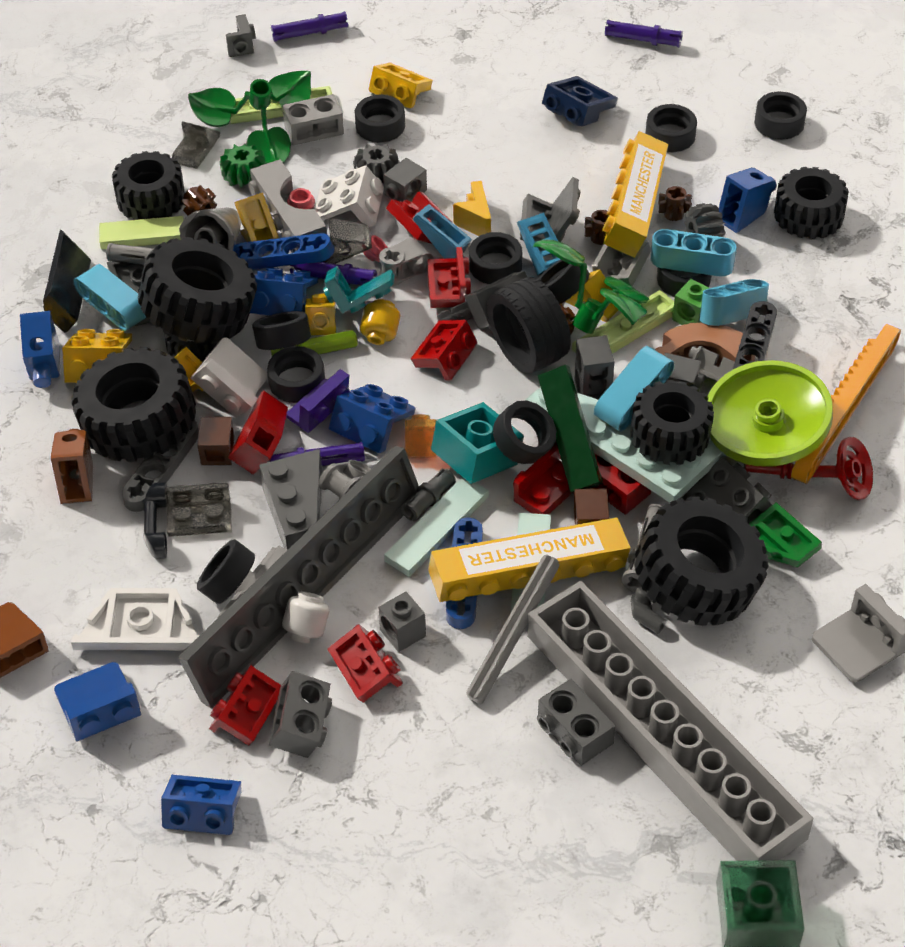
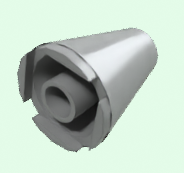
(214, 225)

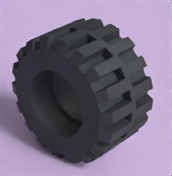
(148, 185)
(811, 202)
(671, 422)

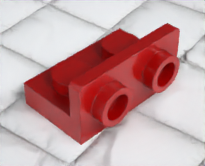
(406, 210)
(446, 347)
(542, 485)
(364, 662)
(247, 705)

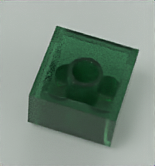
(759, 903)

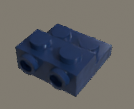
(577, 100)

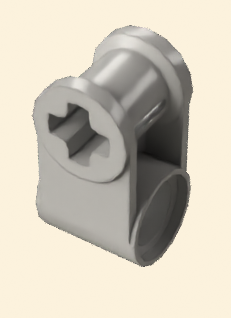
(405, 259)
(342, 476)

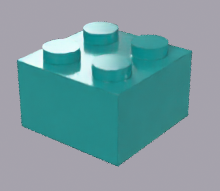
(468, 443)

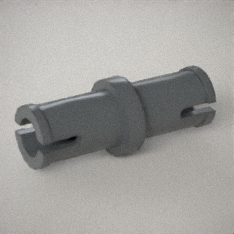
(428, 494)

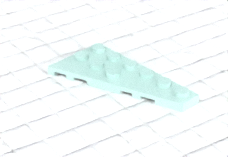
(617, 449)

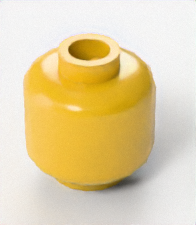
(380, 321)

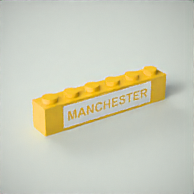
(635, 194)
(512, 560)

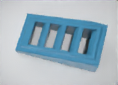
(441, 232)
(536, 256)

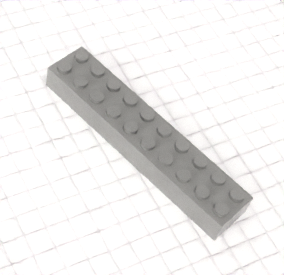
(669, 727)

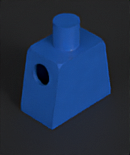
(745, 197)
(40, 358)

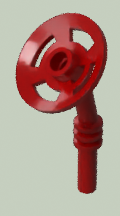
(843, 469)

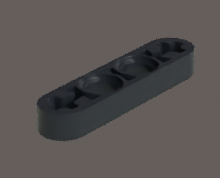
(756, 347)

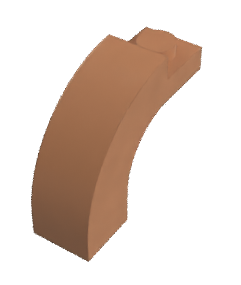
(718, 339)

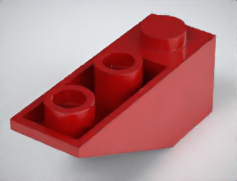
(260, 433)

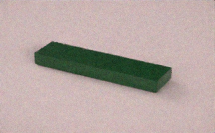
(572, 433)

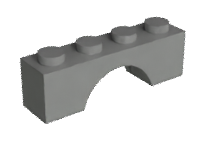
(276, 185)

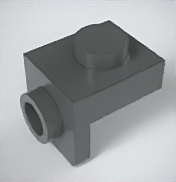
(241, 42)

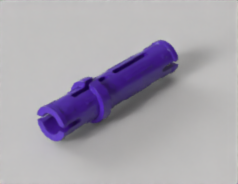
(309, 26)
(655, 34)
(352, 275)
(331, 454)

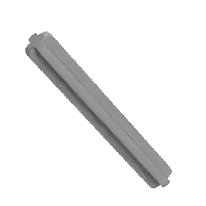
(512, 629)

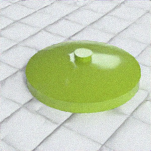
(770, 413)

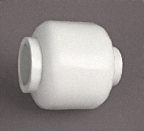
(305, 616)

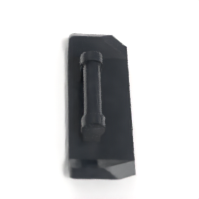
(60, 293)

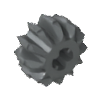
(377, 158)
(705, 220)

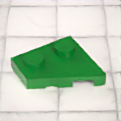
(785, 537)

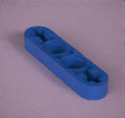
(311, 249)
(468, 618)

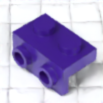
(319, 401)

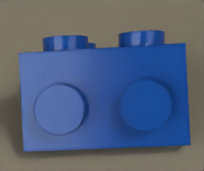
(281, 291)
(368, 416)
(97, 700)

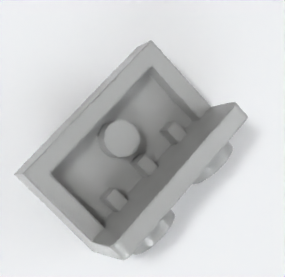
(620, 265)

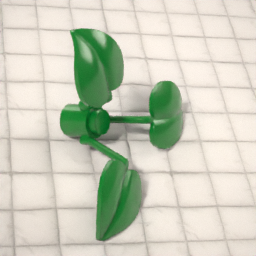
(216, 105)
(622, 296)

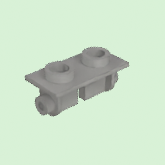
(708, 361)

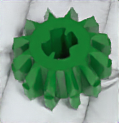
(237, 162)

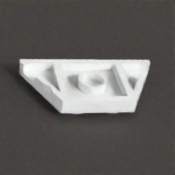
(138, 622)

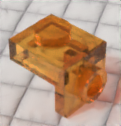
(419, 436)

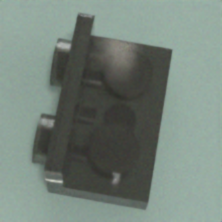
(198, 509)

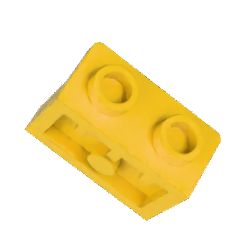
(398, 83)

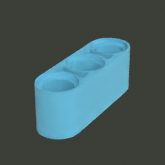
(693, 252)
(110, 296)
(731, 301)
(617, 402)

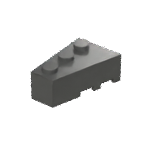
(293, 493)

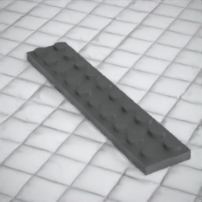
(310, 565)

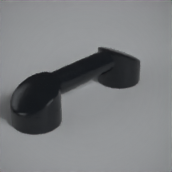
(154, 541)

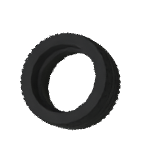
(529, 324)

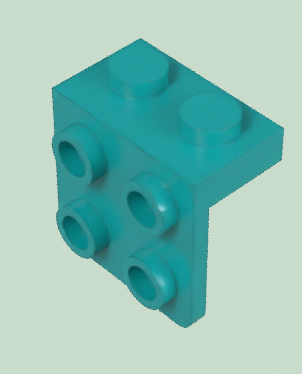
(339, 291)

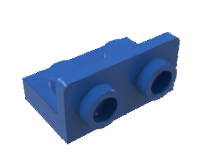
(200, 804)

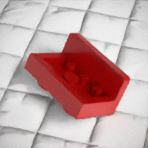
(448, 280)

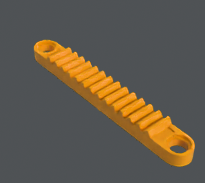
(849, 395)

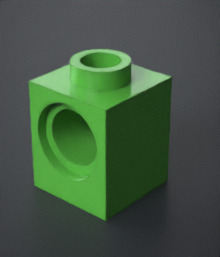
(688, 303)

